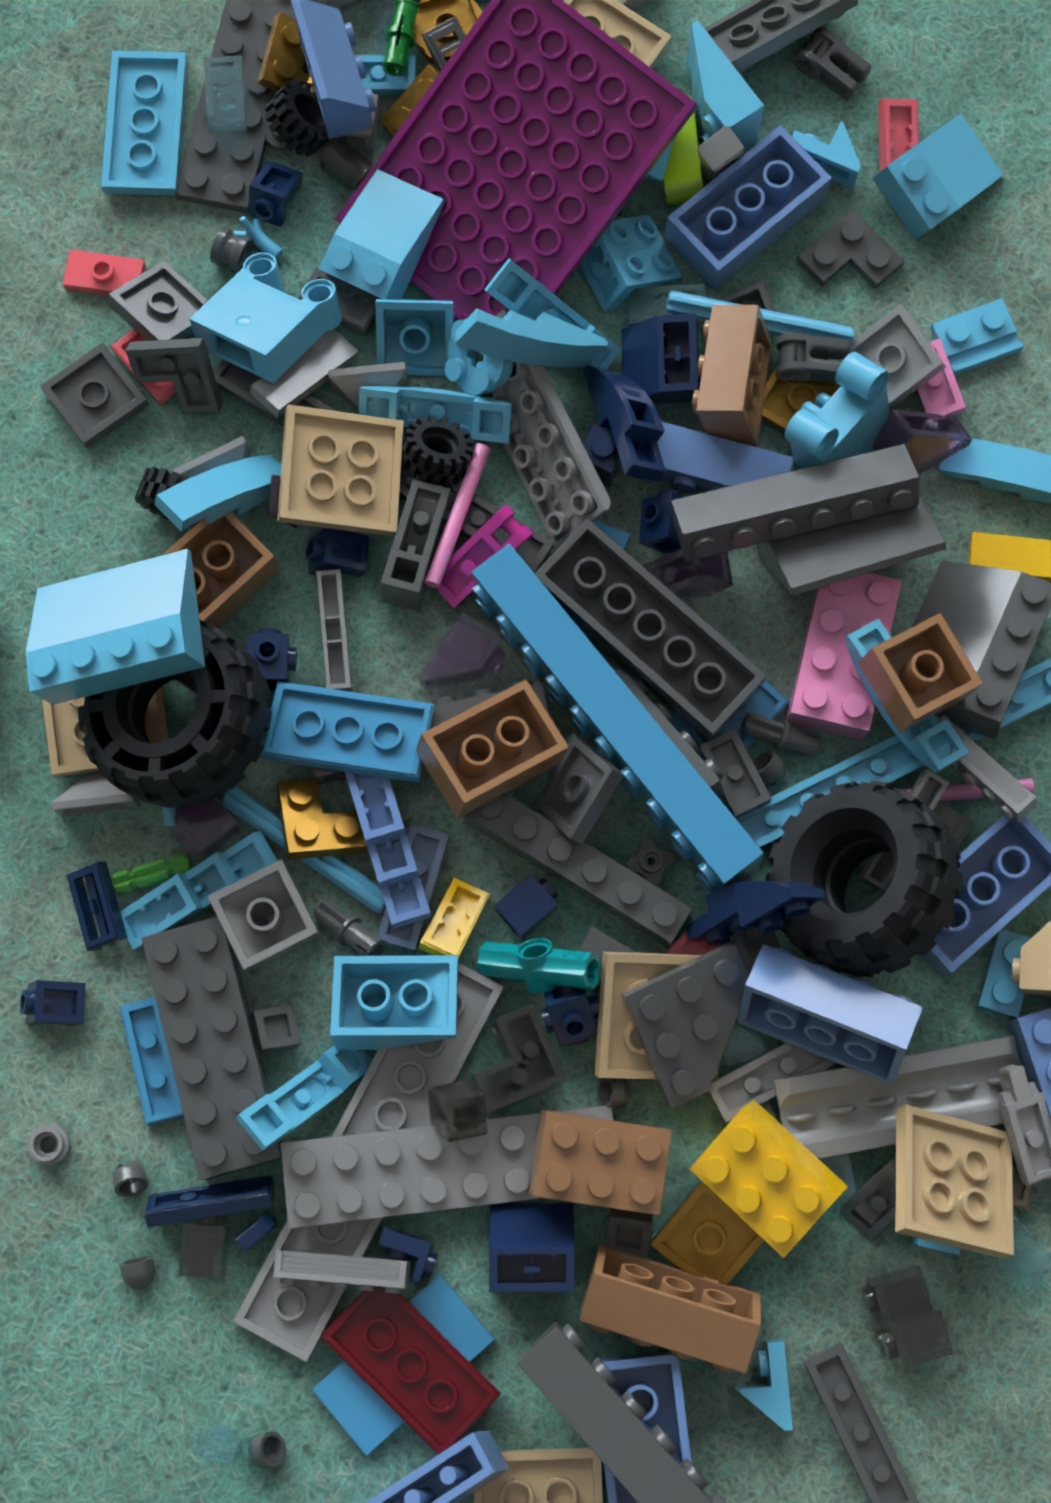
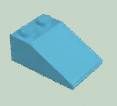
(720, 91)
(937, 176)
(383, 236)
(393, 1000)

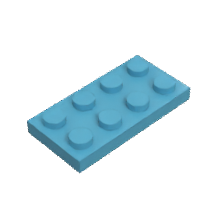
(144, 123)

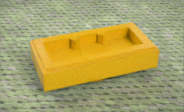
(454, 919)

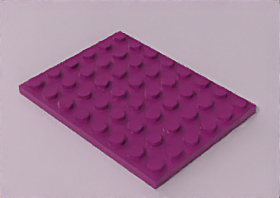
(531, 145)

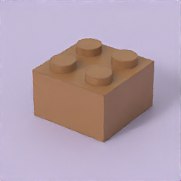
(920, 672)

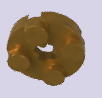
(438, 11)

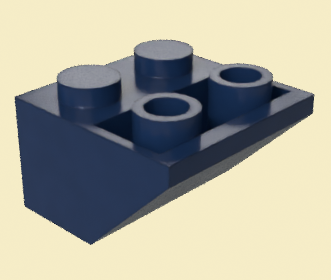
(663, 357)
(531, 1248)

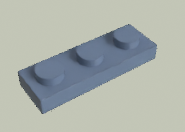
(428, 852)

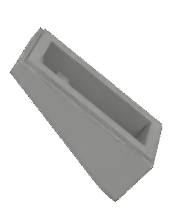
(719, 153)

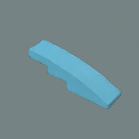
(529, 341)
(1002, 469)
(219, 491)
(186, 893)

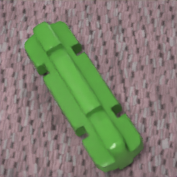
(150, 873)

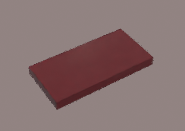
(411, 1366)

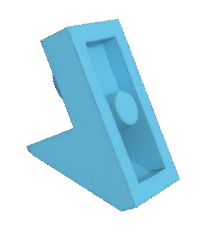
(837, 158)
(774, 1396)

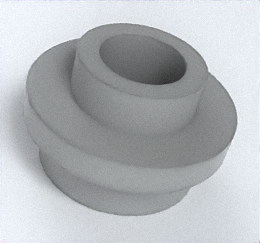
(36, 1140)

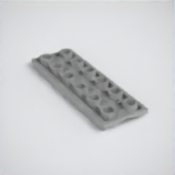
(549, 453)
(852, 1112)

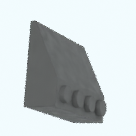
(851, 548)
(997, 624)

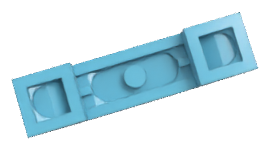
(530, 298)
(479, 415)
(930, 741)
(303, 1096)

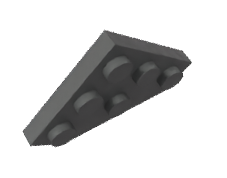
(688, 1020)

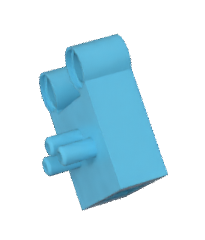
(261, 325)
(846, 421)

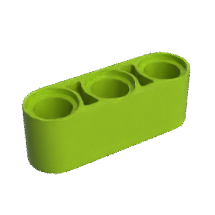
(684, 171)

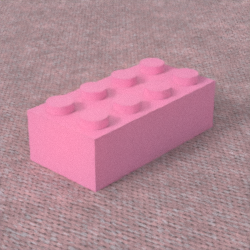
(826, 684)

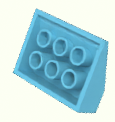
(114, 629)

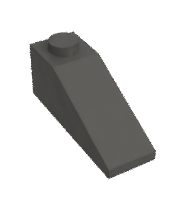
(414, 545)

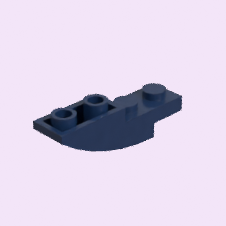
(631, 417)
(750, 906)

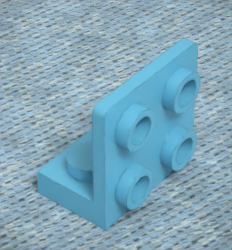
(628, 258)

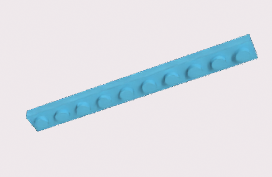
(882, 762)

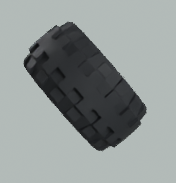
(206, 753)
(832, 840)

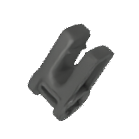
(832, 63)
(798, 356)

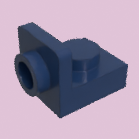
(272, 192)
(338, 550)
(53, 1002)
(402, 1246)

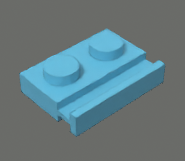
(977, 336)

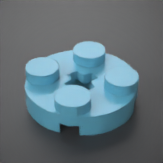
(469, 373)

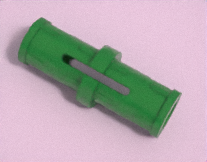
(400, 37)

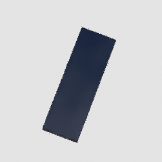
(210, 1201)

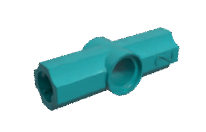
(539, 965)

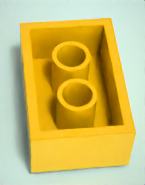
(768, 1178)

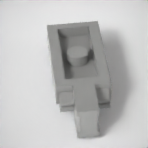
(1026, 1124)

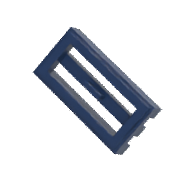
(101, 903)

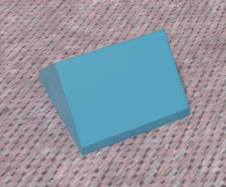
(414, 334)

